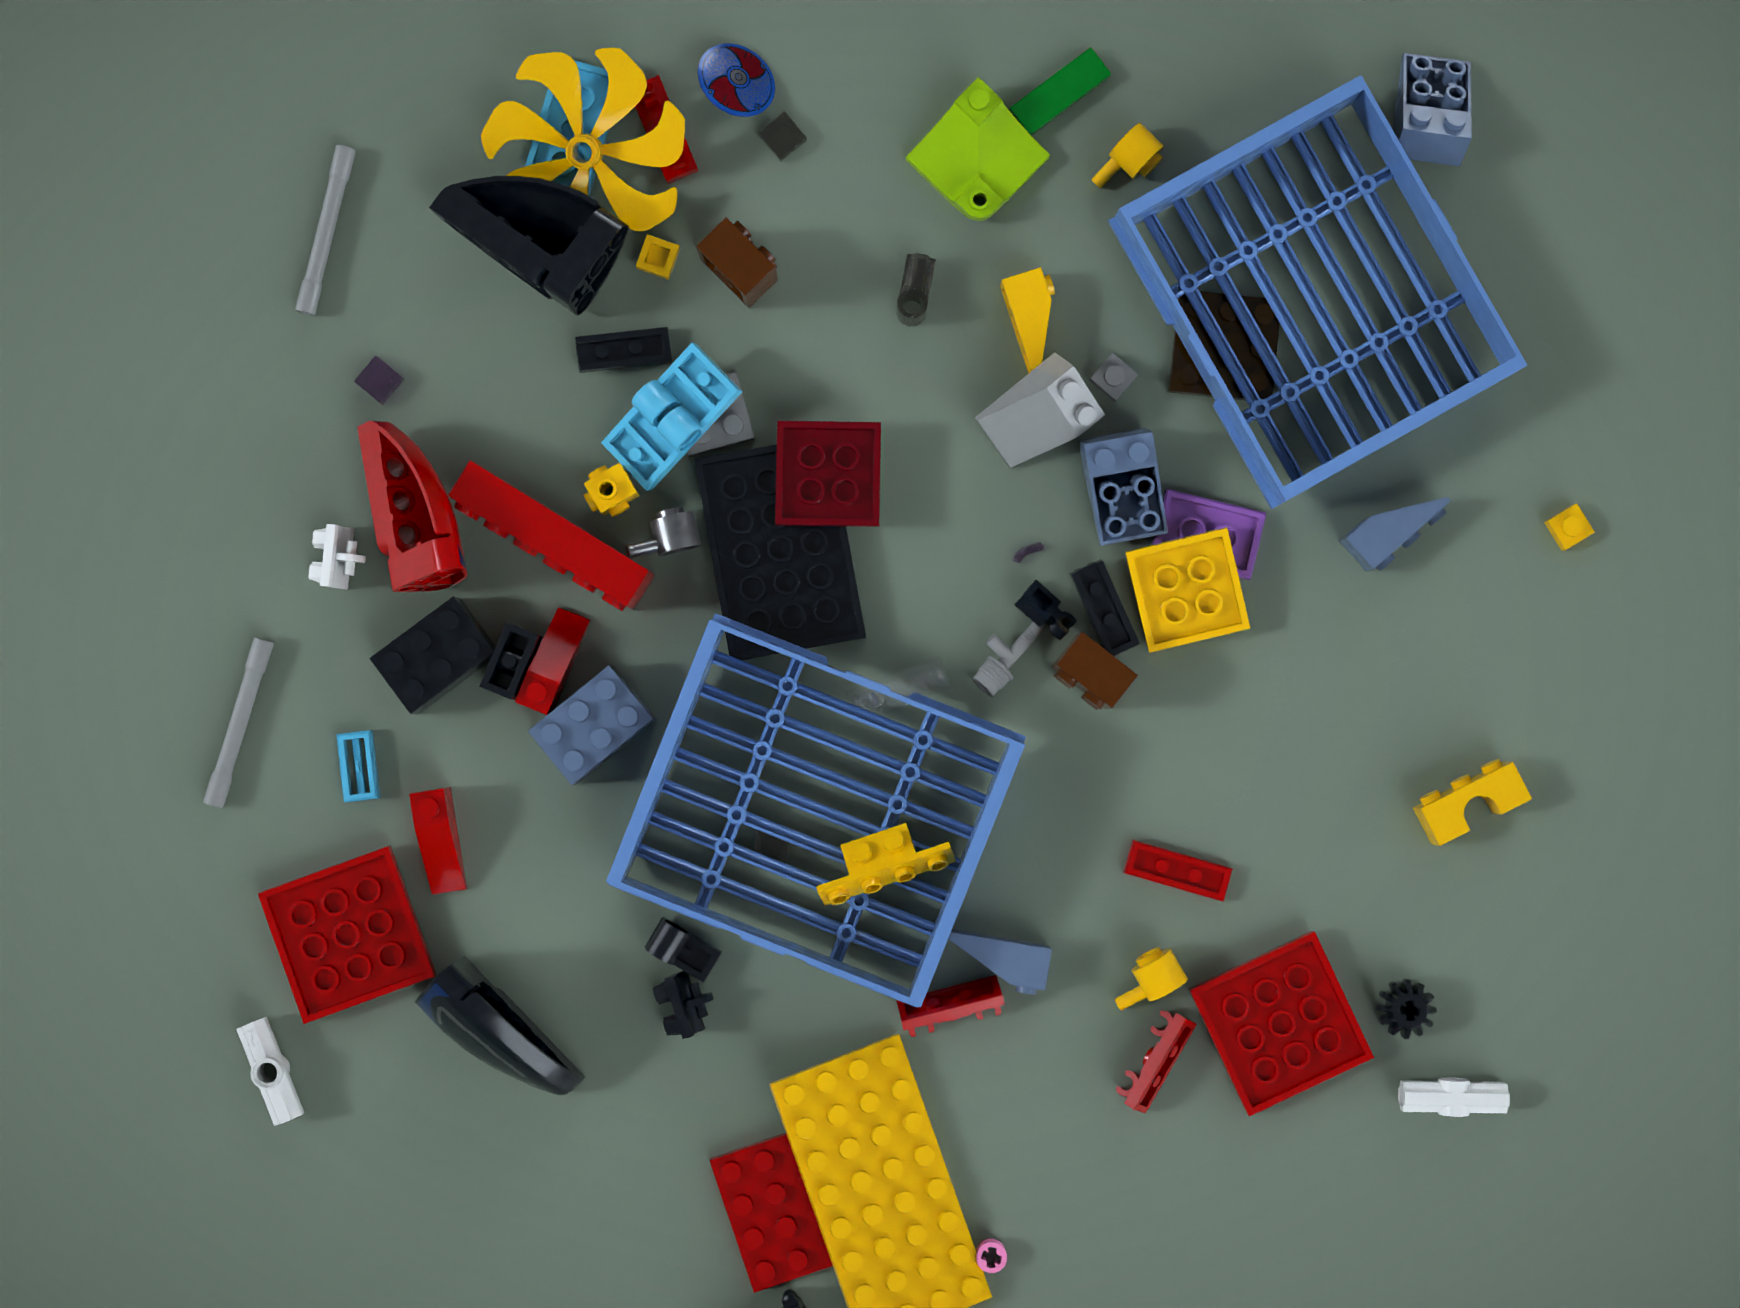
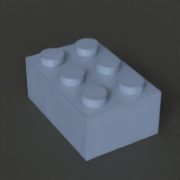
(592, 725)

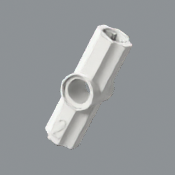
(279, 1092)
(1453, 1096)

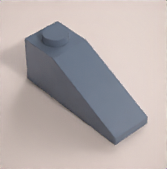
(1012, 960)

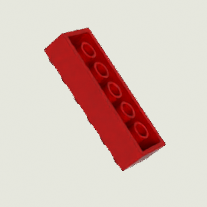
(546, 532)

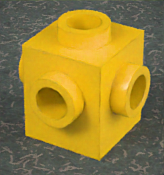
(622, 494)

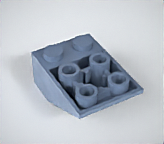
(1434, 109)
(1124, 485)

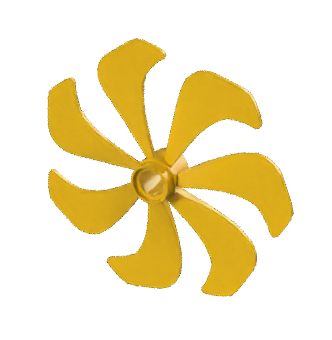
(625, 90)

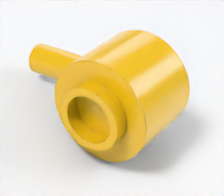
(1135, 153)
(1157, 976)

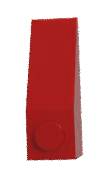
(552, 662)
(438, 839)

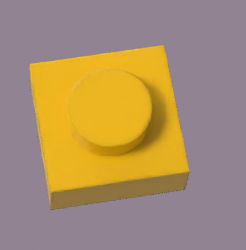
(657, 257)
(1569, 527)

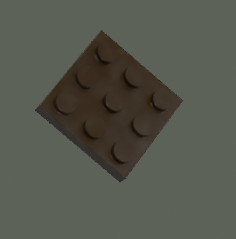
(1184, 374)

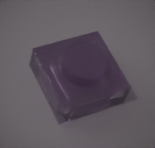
(379, 380)

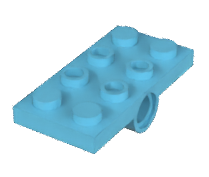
(671, 416)

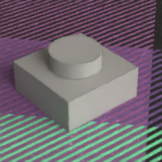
(1113, 377)

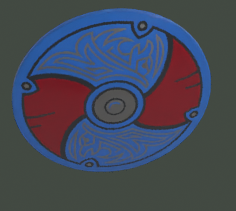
(736, 80)

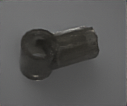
(915, 287)

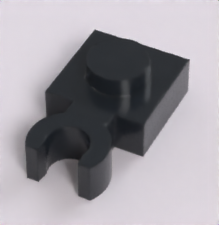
(1043, 608)

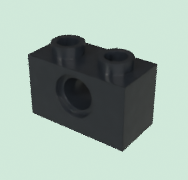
(510, 661)

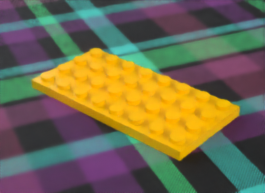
(879, 1182)

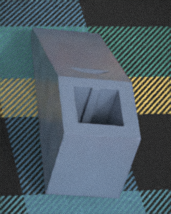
(1383, 533)

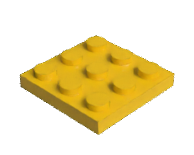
(1187, 589)

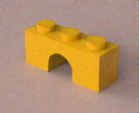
(1444, 812)

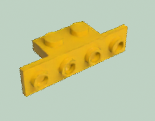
(882, 860)

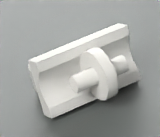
(338, 556)

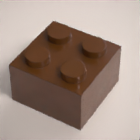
(738, 261)
(1093, 672)

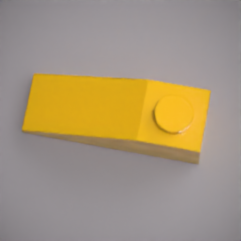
(1029, 307)

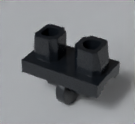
(686, 1002)

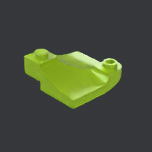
(978, 153)

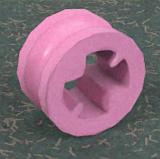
(1000, 1250)

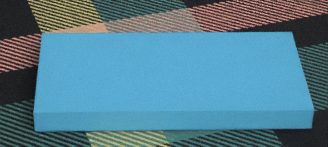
(594, 92)

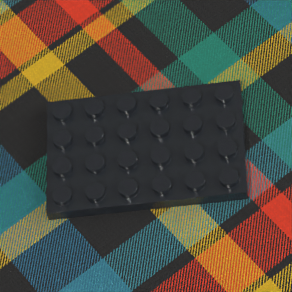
(771, 576)

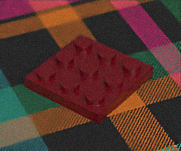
(828, 473)

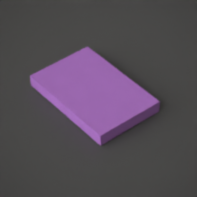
(1194, 515)

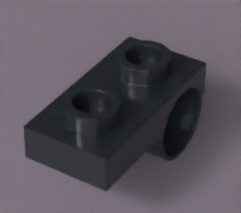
(682, 949)

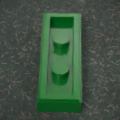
(1060, 91)

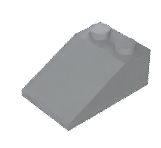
(1040, 412)

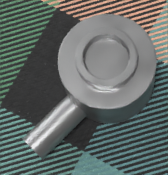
(672, 533)

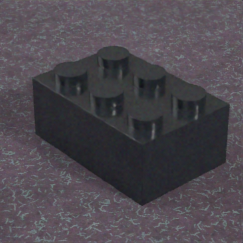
(434, 655)

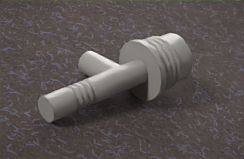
(995, 673)

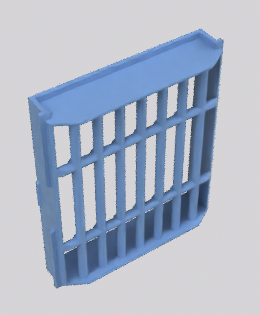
(1430, 219)
(749, 782)

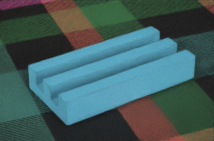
(371, 766)

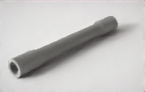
(338, 177)
(222, 775)

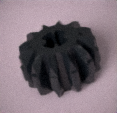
(1413, 996)

